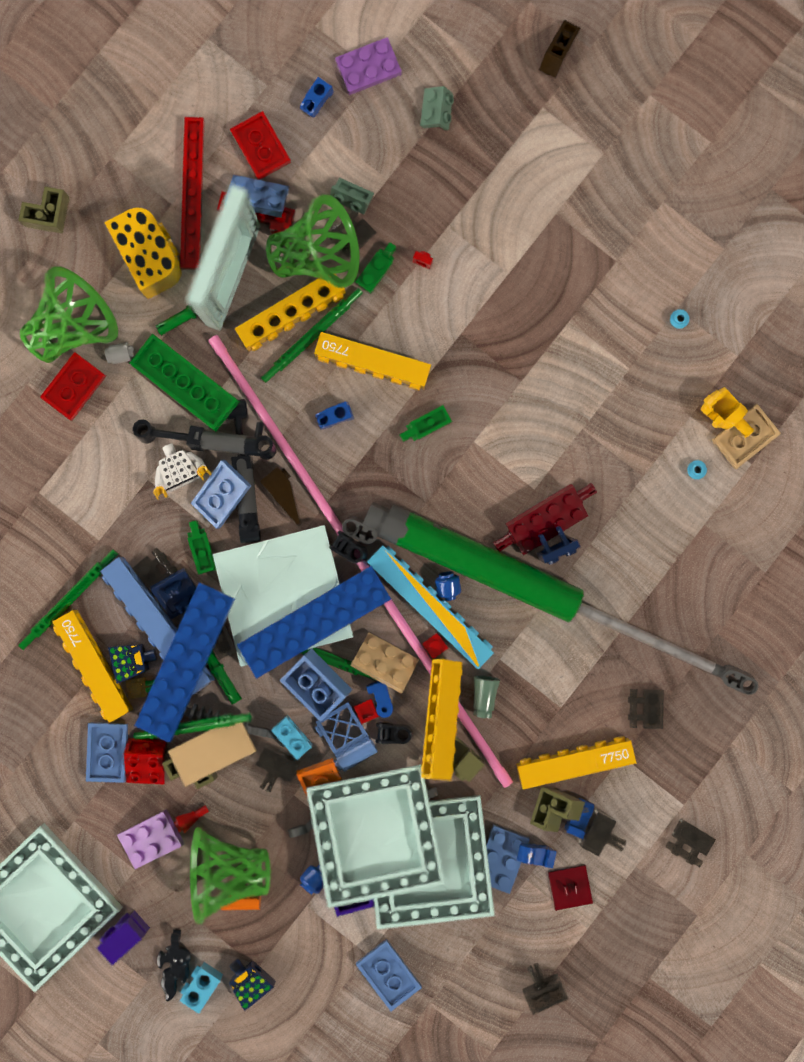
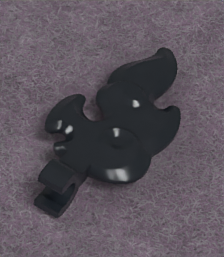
(179, 960)

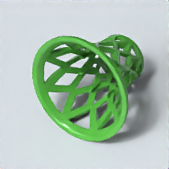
(296, 235)
(51, 331)
(235, 886)

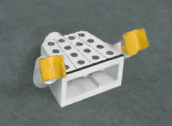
(177, 470)

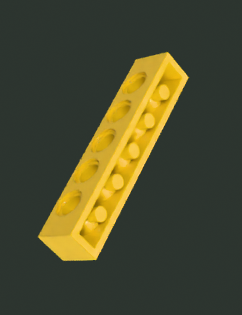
(280, 309)

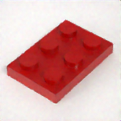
(260, 145)
(73, 386)

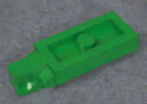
(376, 268)
(426, 424)
(200, 548)

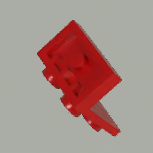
(144, 761)

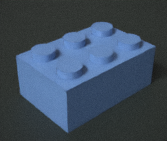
(316, 685)

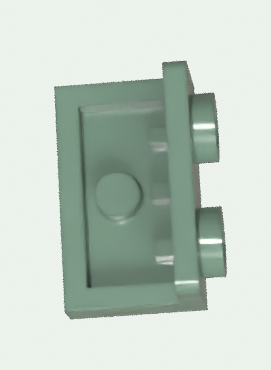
(437, 108)
(352, 195)

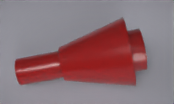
(187, 820)

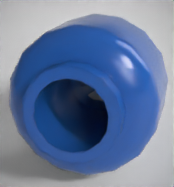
(448, 585)
(312, 880)

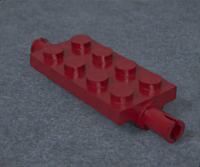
(560, 509)

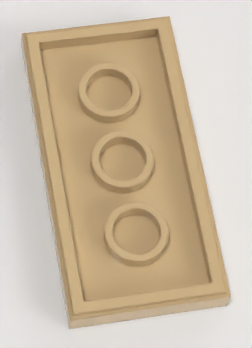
(211, 752)

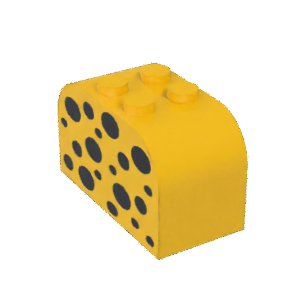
(146, 250)

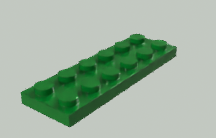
(184, 382)

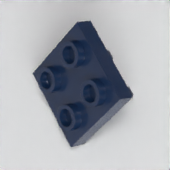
(566, 546)
(175, 592)

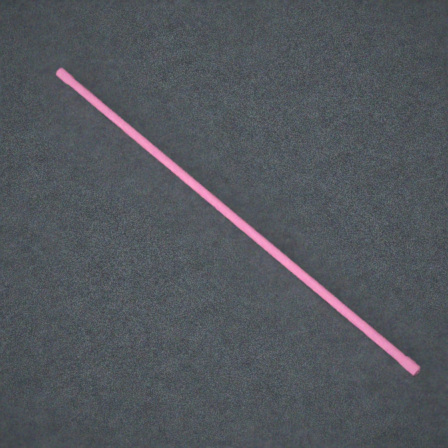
(221, 351)

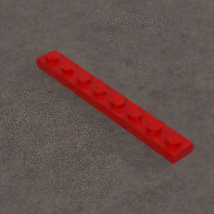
(192, 193)

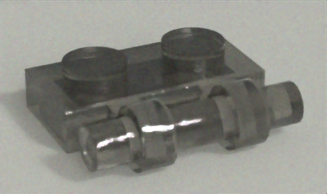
(363, 231)
(149, 572)
(652, 708)
(693, 837)

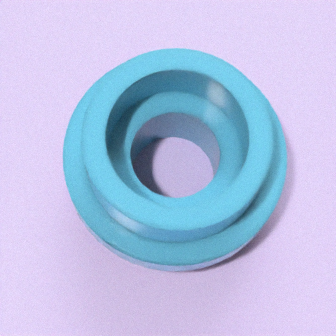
(675, 323)
(691, 472)

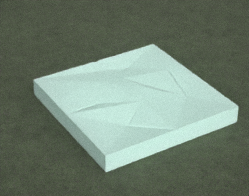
(224, 259)
(275, 580)
(375, 836)
(465, 870)
(48, 907)

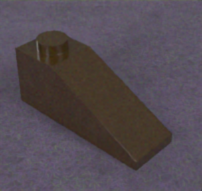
(559, 49)
(281, 489)

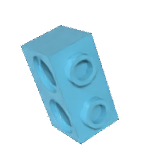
(292, 737)
(201, 987)

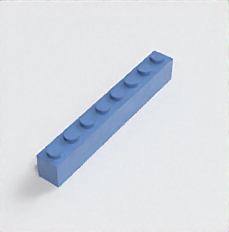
(145, 609)

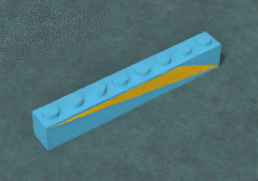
(430, 607)

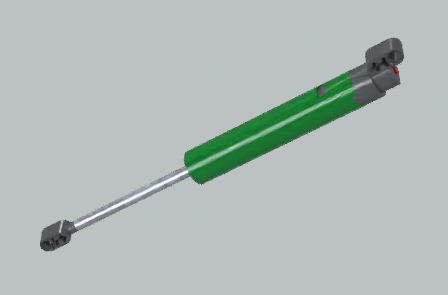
(514, 579)

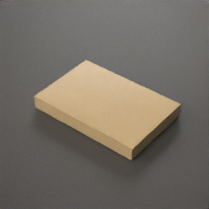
(740, 449)

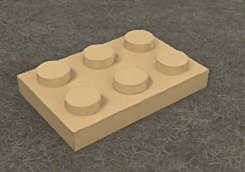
(385, 662)

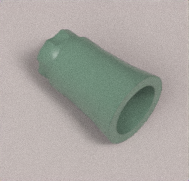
(484, 695)

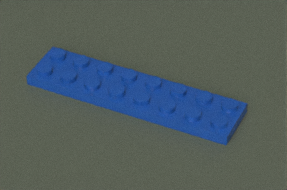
(313, 622)
(184, 662)

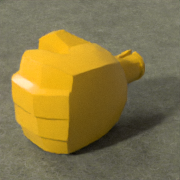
(726, 411)

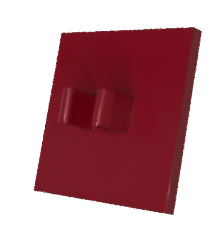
(570, 887)

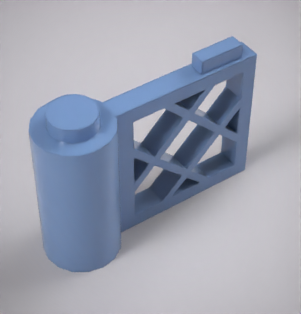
(353, 752)

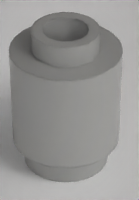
(119, 353)

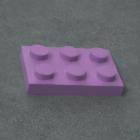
(368, 66)
(150, 839)

